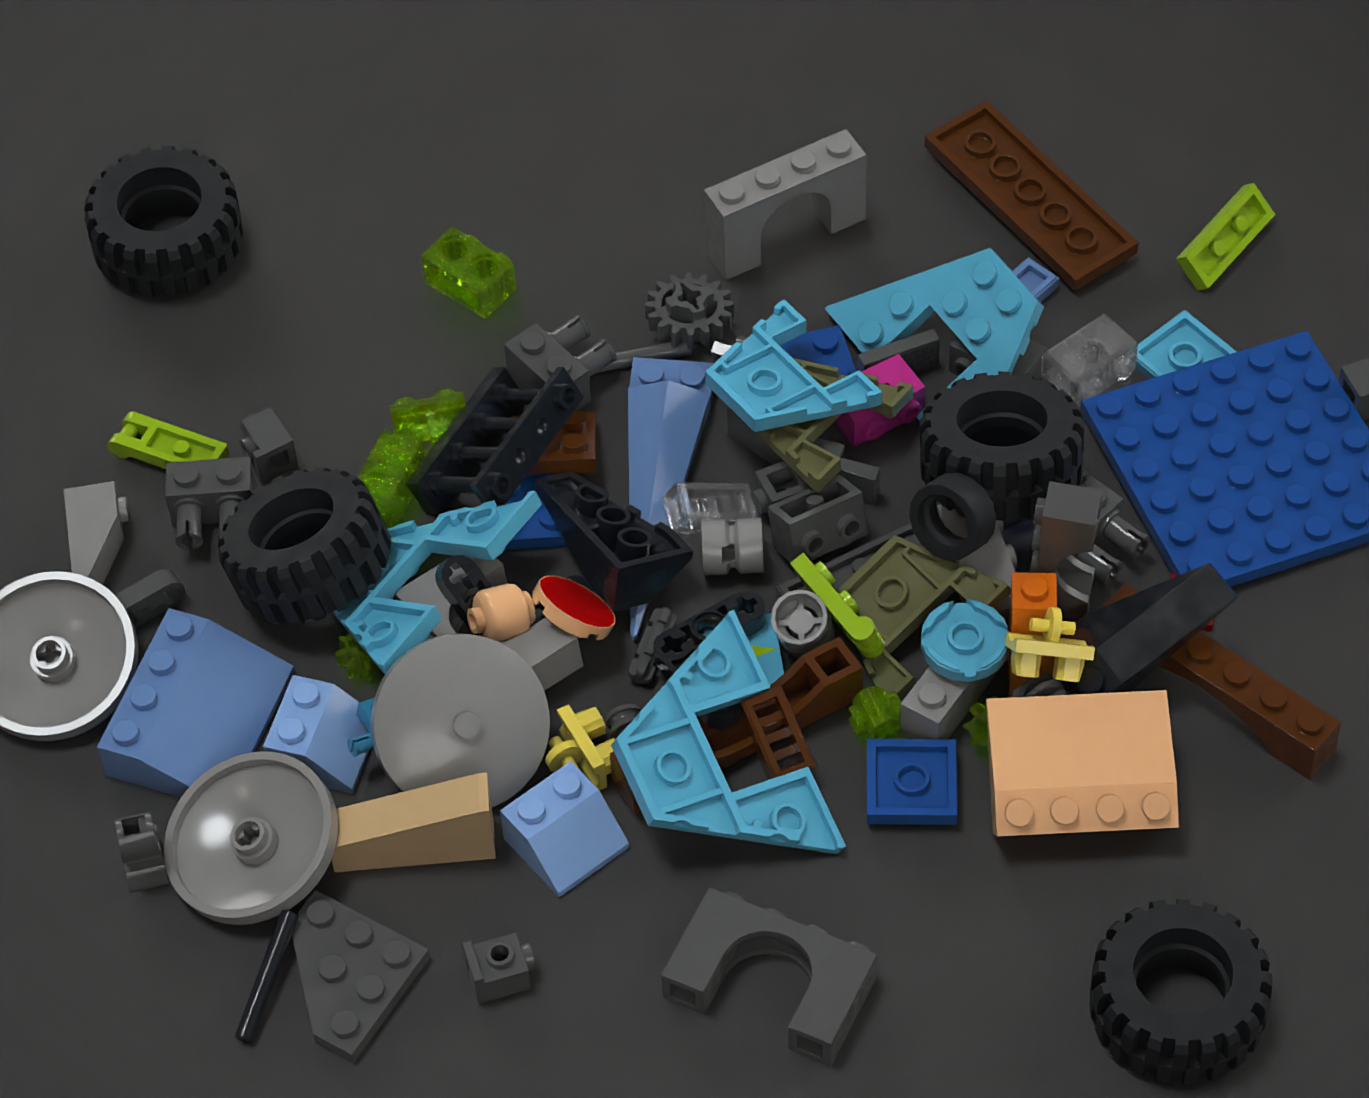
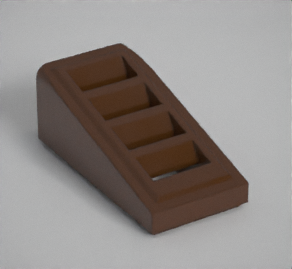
(762, 742)

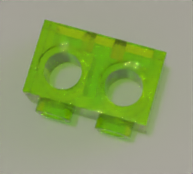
(469, 272)
(387, 471)

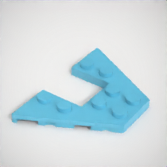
(972, 295)
(393, 627)
(677, 771)

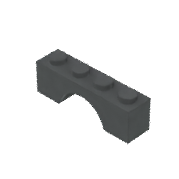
(1063, 527)

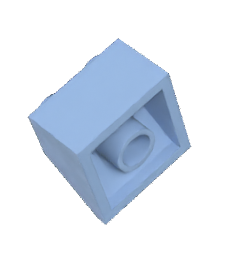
(315, 729)
(563, 829)

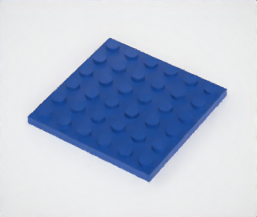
(1241, 460)

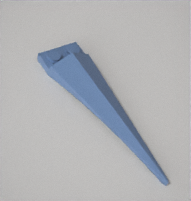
(664, 428)

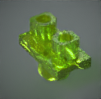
(427, 416)

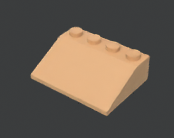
(1081, 763)

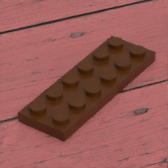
(1031, 195)

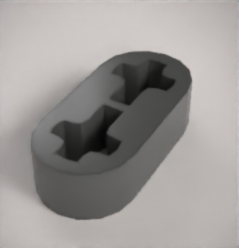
(151, 596)

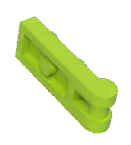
(162, 442)
(840, 606)

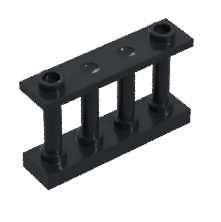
(476, 426)

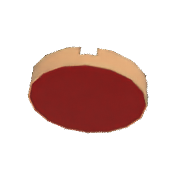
(573, 607)

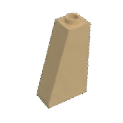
(418, 827)

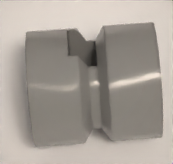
(747, 541)
(801, 622)

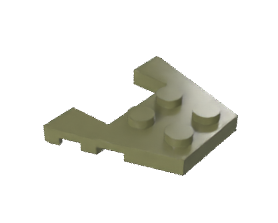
(796, 440)
(900, 591)

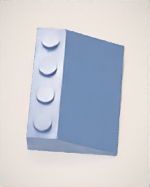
(191, 705)

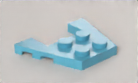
(772, 388)

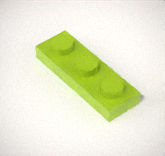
(1225, 236)

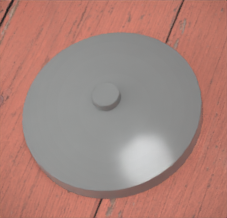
(62, 655)
(459, 712)
(250, 838)

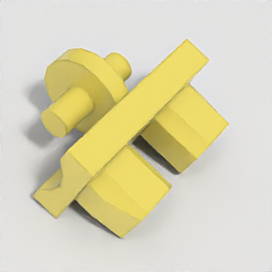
(1068, 653)
(577, 746)

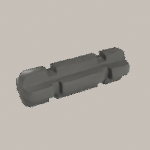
(642, 668)

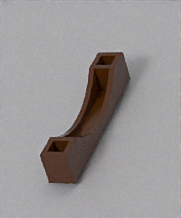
(814, 688)
(1281, 718)

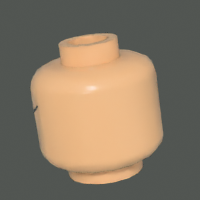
(501, 612)

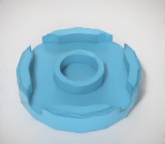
(964, 640)

